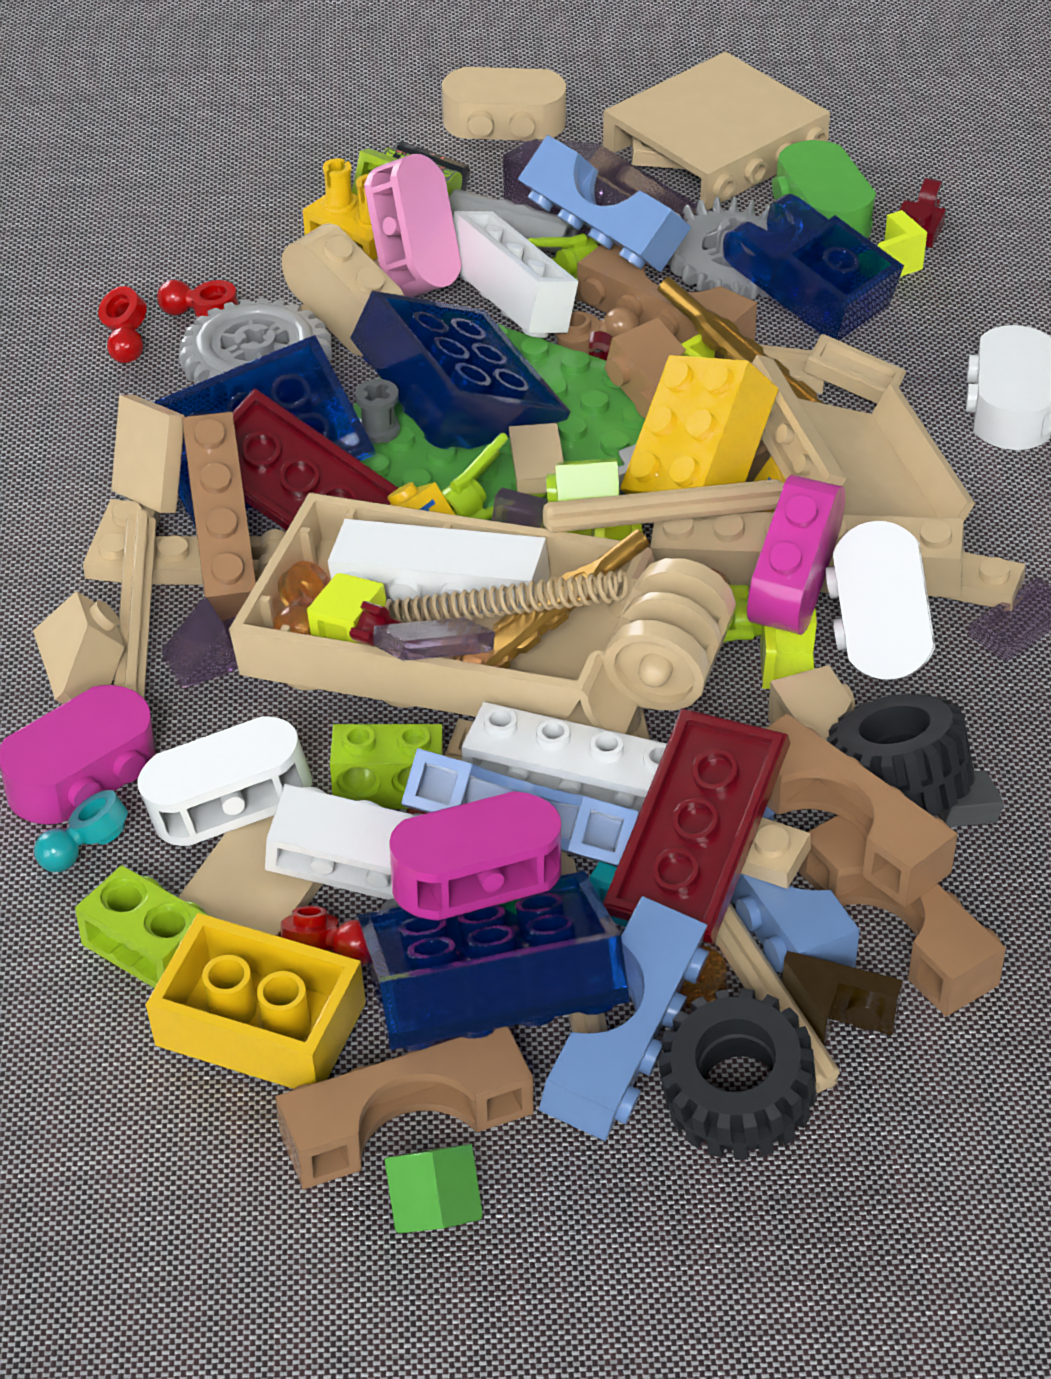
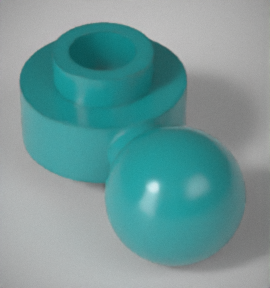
(93, 821)

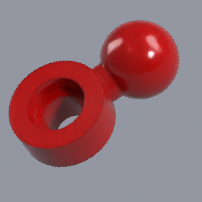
(177, 298)
(122, 313)
(321, 930)

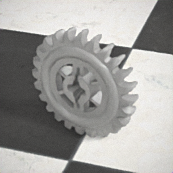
(709, 267)
(247, 334)

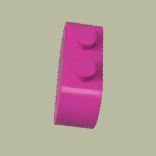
(796, 554)
(76, 752)
(475, 855)

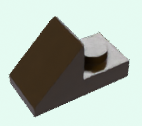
(841, 994)

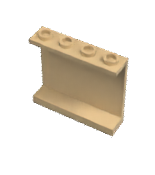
(718, 124)
(878, 457)

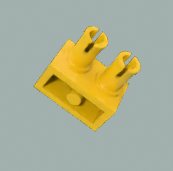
(342, 206)

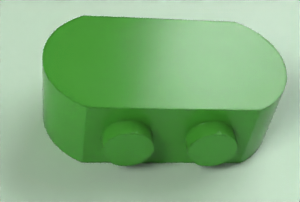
(827, 181)

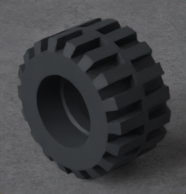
(911, 745)
(729, 1030)

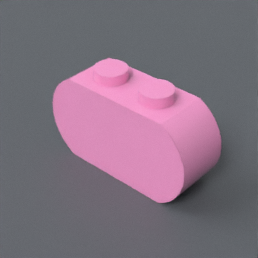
(413, 224)

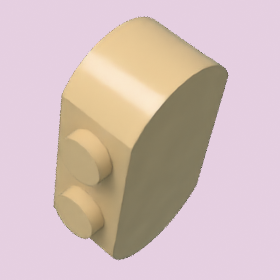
(504, 103)
(334, 279)

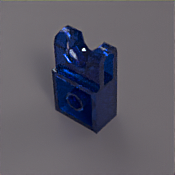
(815, 266)

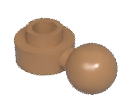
(582, 324)

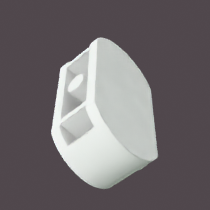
(1011, 387)
(881, 600)
(222, 780)

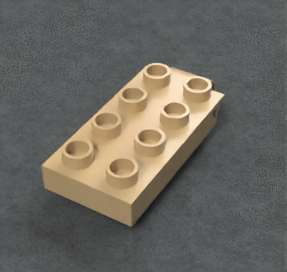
(589, 670)

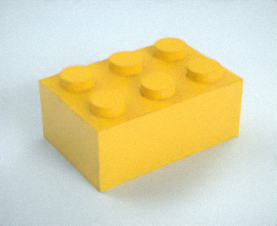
(701, 425)
(256, 1003)

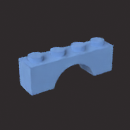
(638, 225)
(588, 825)
(796, 920)
(598, 1070)

